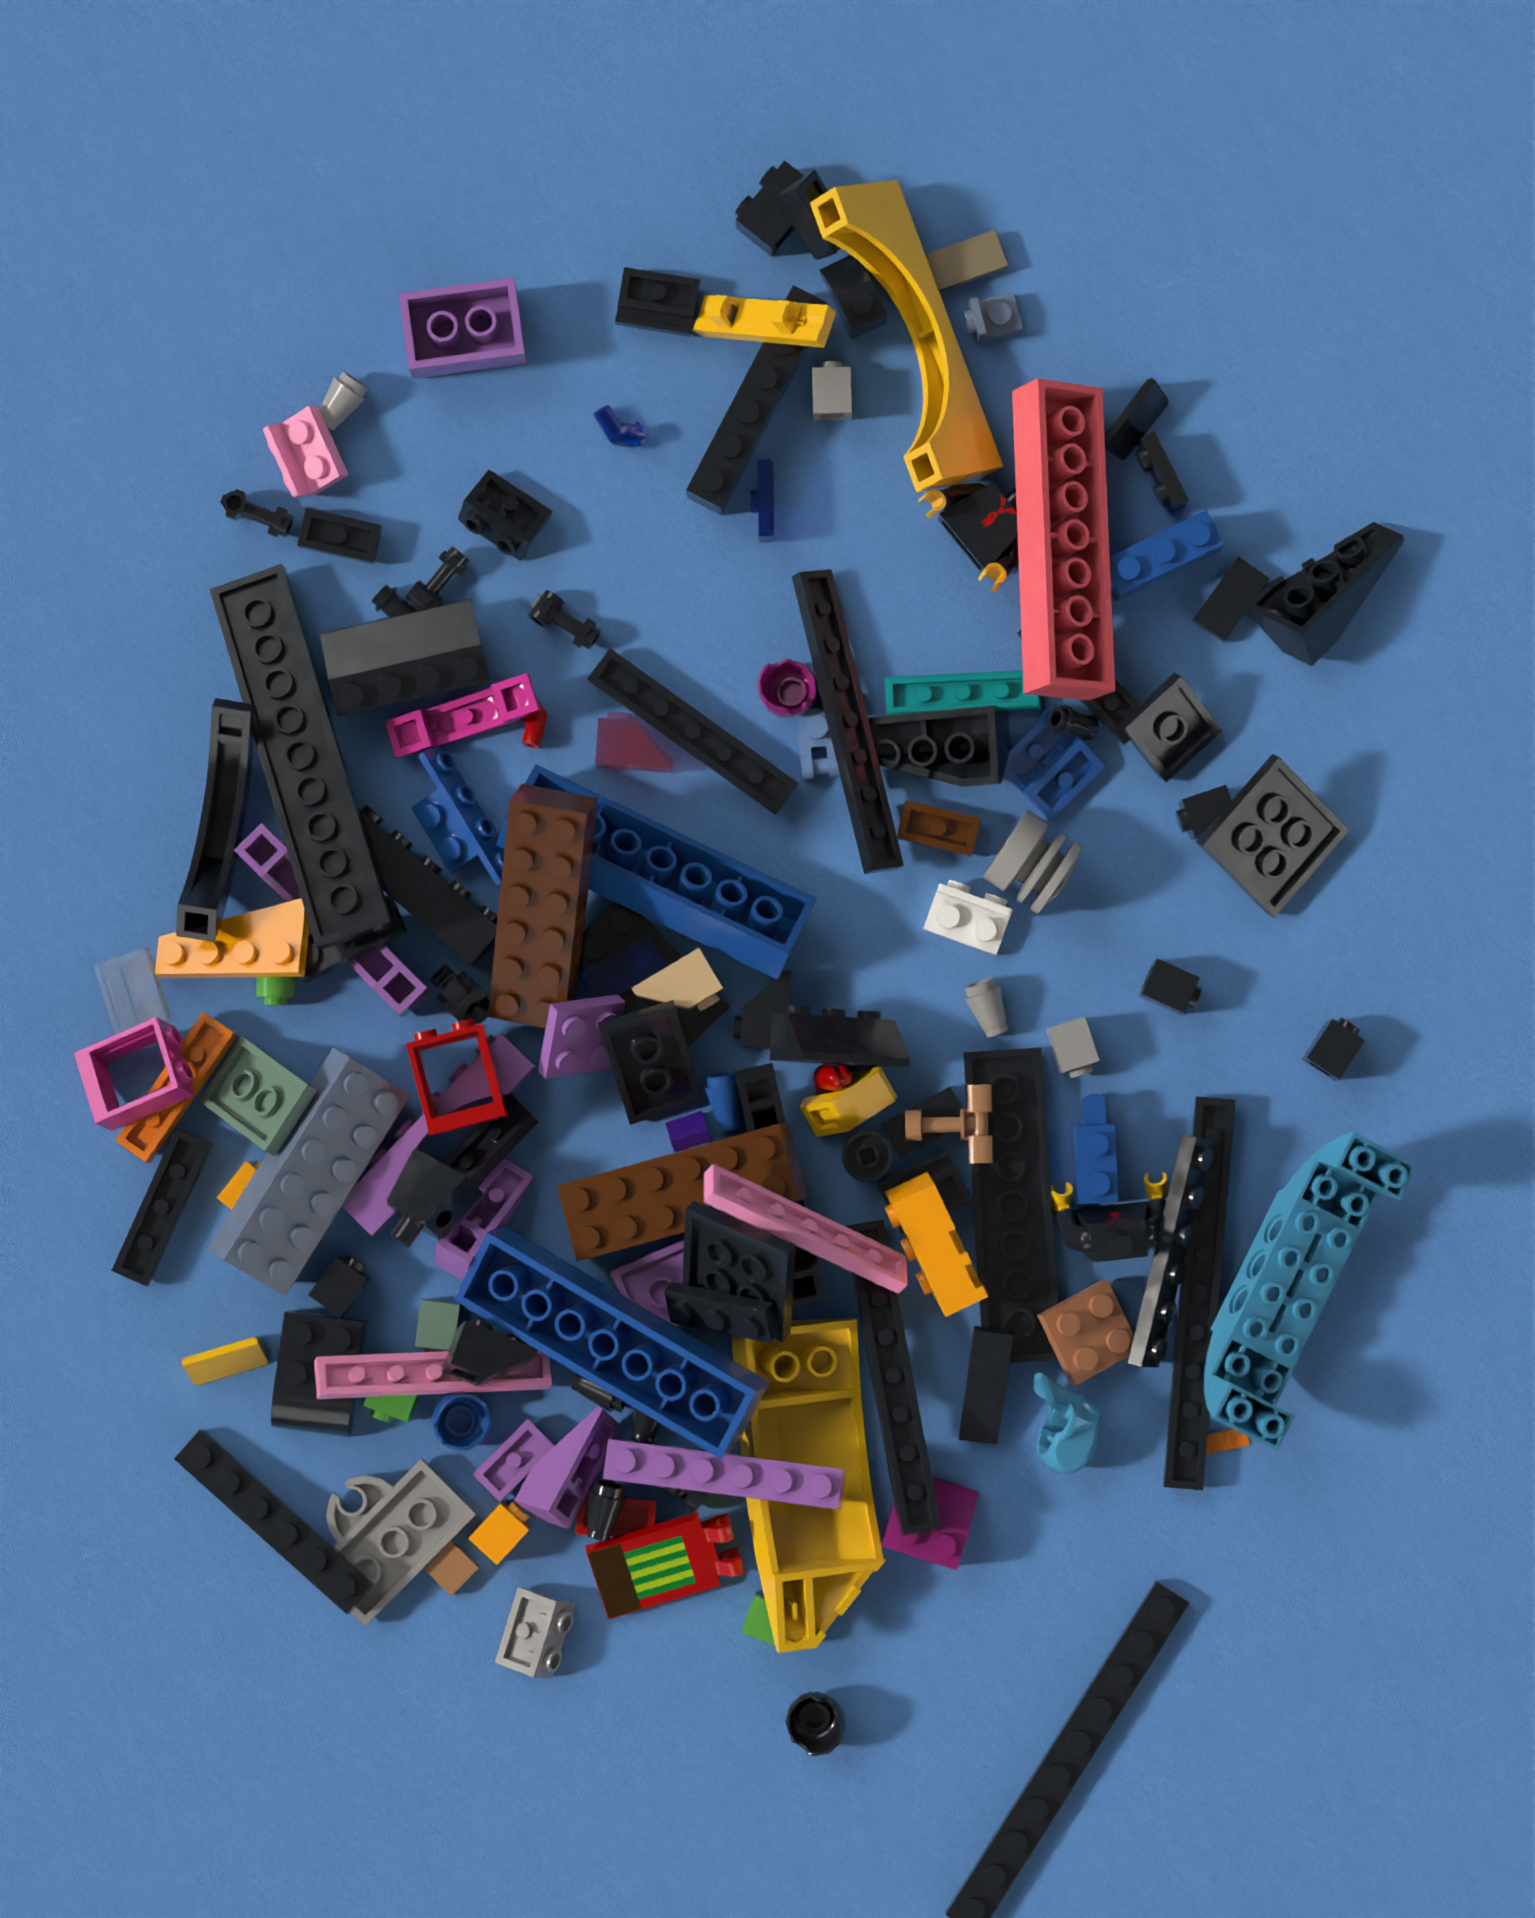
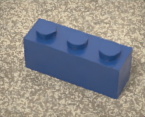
(1163, 555)

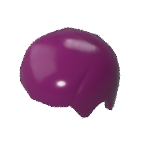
(787, 688)

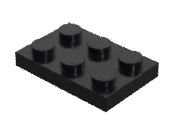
(651, 1062)

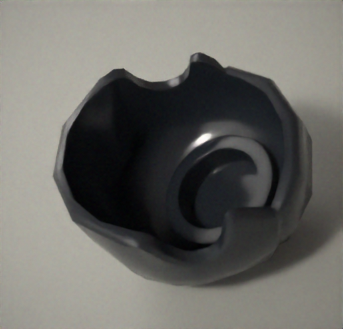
(815, 1723)

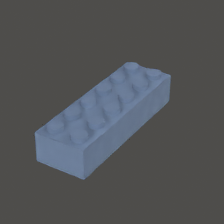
(311, 1175)

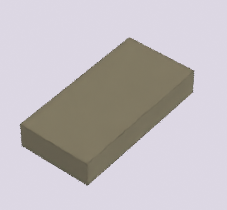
(967, 261)

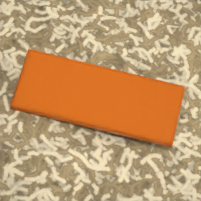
(1225, 1441)

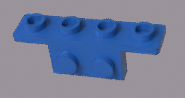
(455, 818)

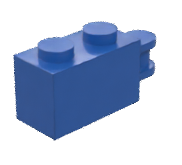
(1095, 1154)

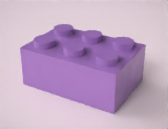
(462, 328)

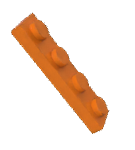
(202, 1051)

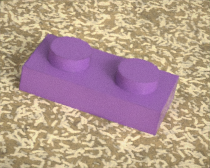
(513, 1460)

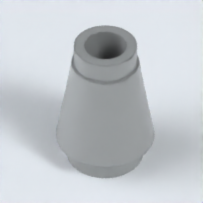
(342, 399)
(987, 1005)

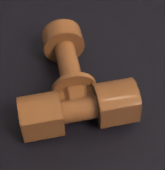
(971, 1124)

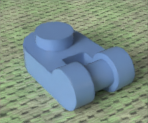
(815, 734)

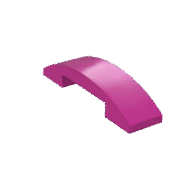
(463, 717)

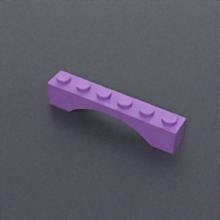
(378, 967)
(469, 1085)
(727, 1476)

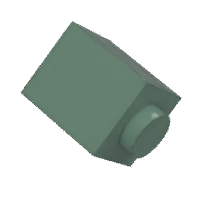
(437, 1324)

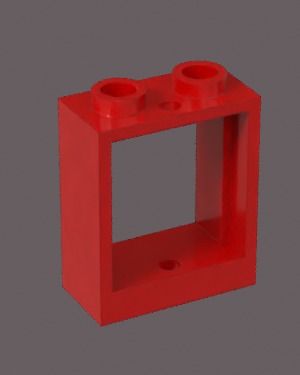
(430, 1040)

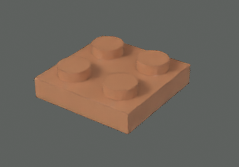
(1088, 1332)

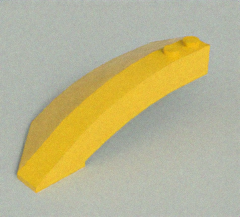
(810, 1415)

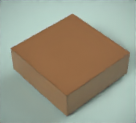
(451, 1568)

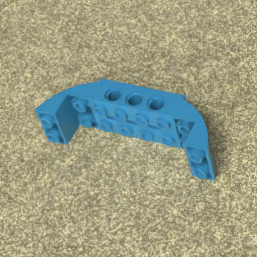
(1290, 1280)

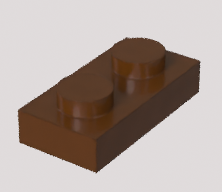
(938, 828)

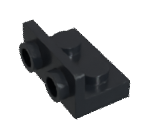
(503, 515)

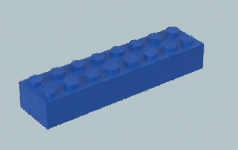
(688, 884)
(611, 1341)

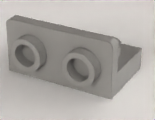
(535, 1633)

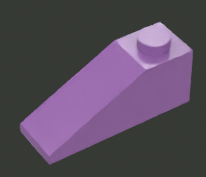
(502, 1195)
(566, 1473)

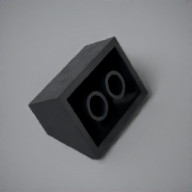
(836, 1038)

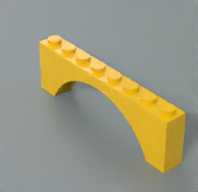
(879, 232)

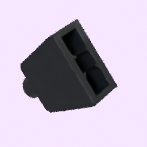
(429, 1198)

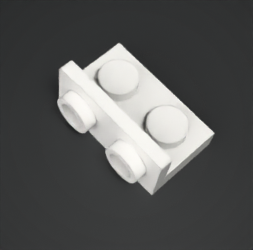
(968, 917)

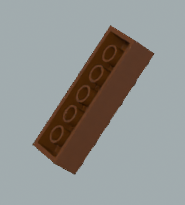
(541, 903)
(651, 1196)

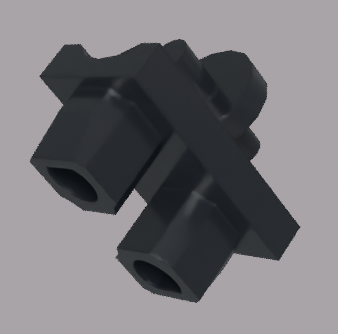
(461, 995)

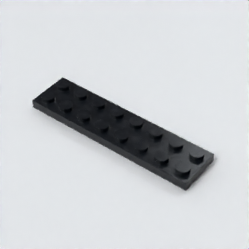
(1014, 1201)

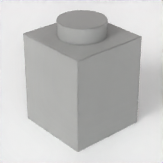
(831, 392)
(1073, 1047)

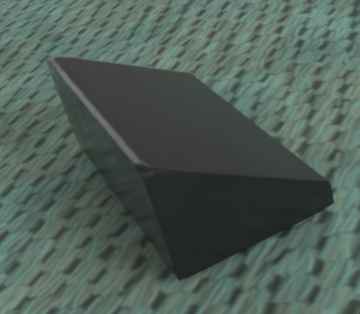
(797, 206)
(1136, 419)

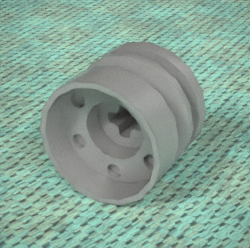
(1033, 862)

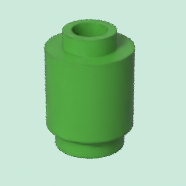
(275, 990)

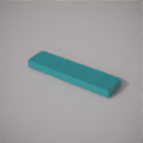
(957, 691)

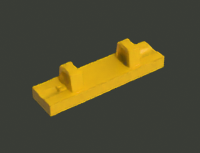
(764, 320)

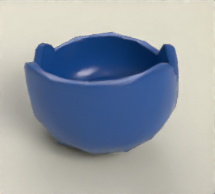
(461, 1421)

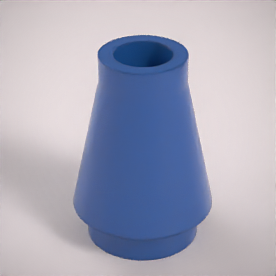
(724, 1099)

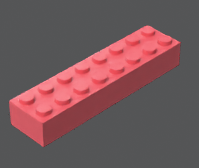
(1063, 540)

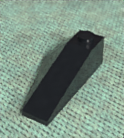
(1317, 603)
(946, 745)

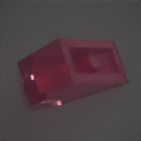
(628, 746)

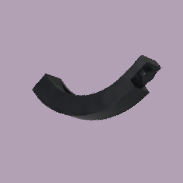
(221, 821)
(763, 1109)

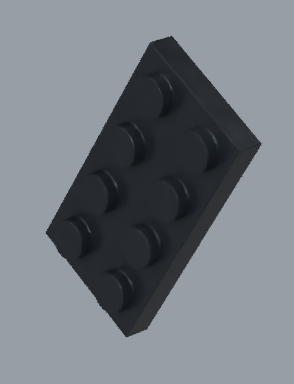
(622, 926)

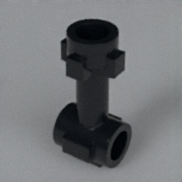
(238, 507)
(427, 596)
(548, 609)

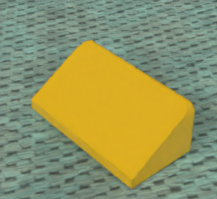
(226, 1360)

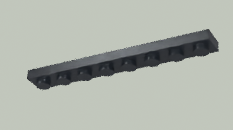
(847, 721)
(896, 1399)

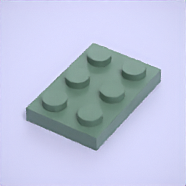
(258, 1095)

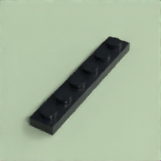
(692, 731)
(1170, 1251)
(274, 1521)

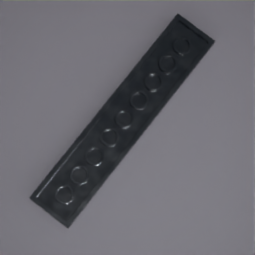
(301, 757)

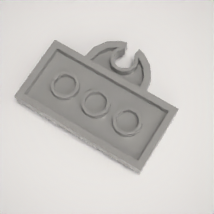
(395, 1529)

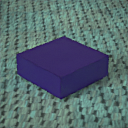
(688, 1131)

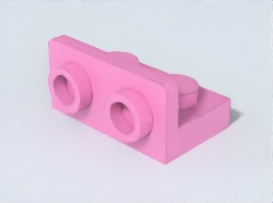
(305, 453)

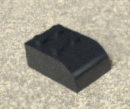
(294, 1391)

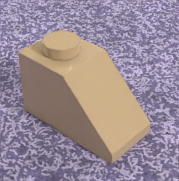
(686, 982)

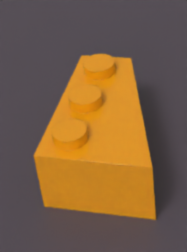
(934, 1244)

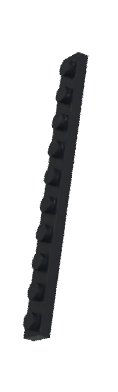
(1199, 1304)
(1069, 1754)

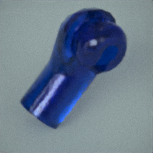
(618, 432)

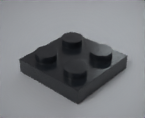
(1170, 727)

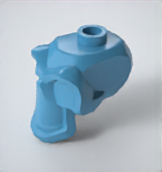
(1070, 1430)

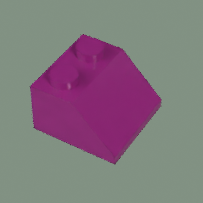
(943, 1546)

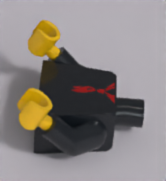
(981, 524)
(1112, 1230)

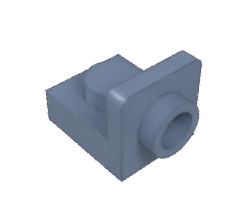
(993, 317)

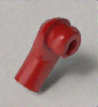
(534, 728)
(830, 1079)

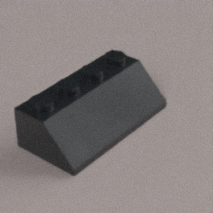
(404, 657)

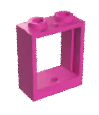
(97, 1080)

